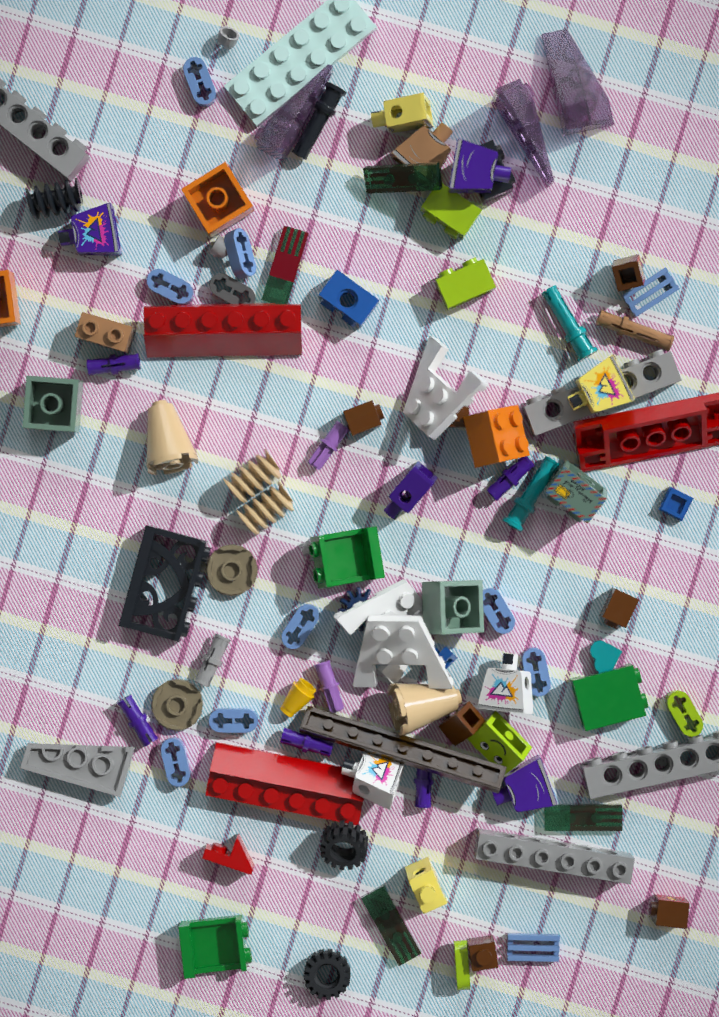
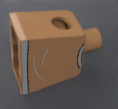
(424, 147)

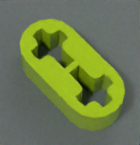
(689, 709)
(462, 965)

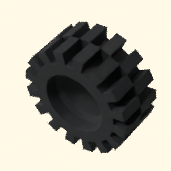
(344, 856)
(327, 958)

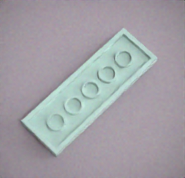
(299, 57)

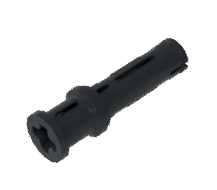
(323, 110)

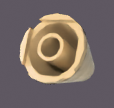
(167, 441)
(418, 705)

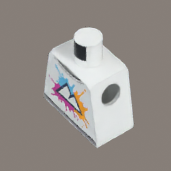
(507, 688)
(374, 778)

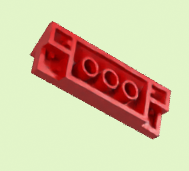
(222, 330)
(647, 432)
(283, 783)

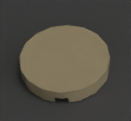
(232, 570)
(177, 704)

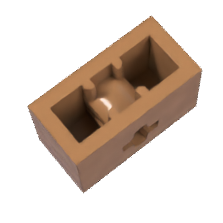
(105, 332)

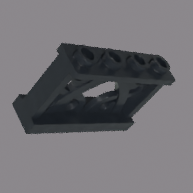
(137, 607)

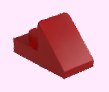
(237, 859)

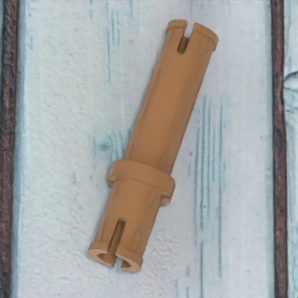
(626, 327)

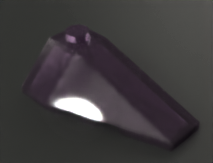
(577, 93)
(520, 114)
(286, 125)

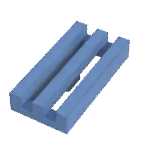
(669, 280)
(523, 947)

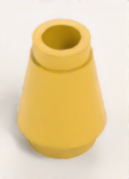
(297, 697)

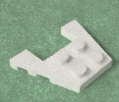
(431, 399)
(394, 600)
(399, 642)

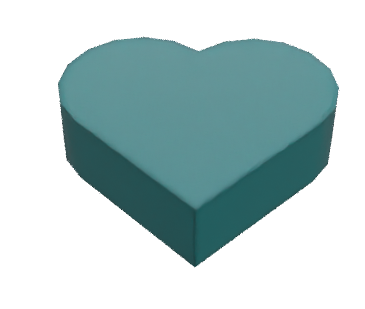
(604, 655)

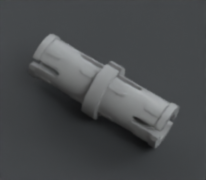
(212, 660)

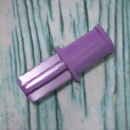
(328, 445)
(329, 686)

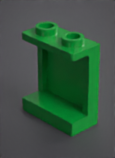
(346, 557)
(609, 697)
(214, 945)

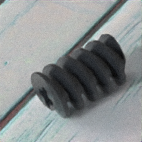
(54, 199)

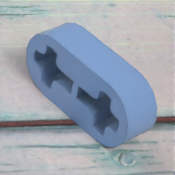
(194, 84)
(240, 253)
(173, 281)
(502, 607)
(305, 630)
(542, 670)
(233, 727)
(169, 762)

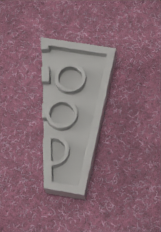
(84, 765)

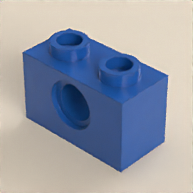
(340, 285)

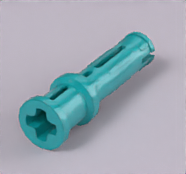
(574, 333)
(525, 504)

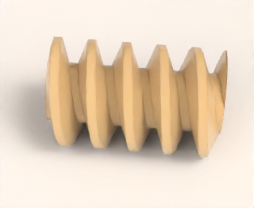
(253, 477)
(266, 509)

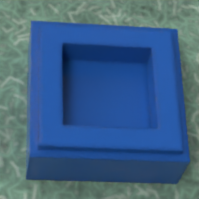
(675, 503)

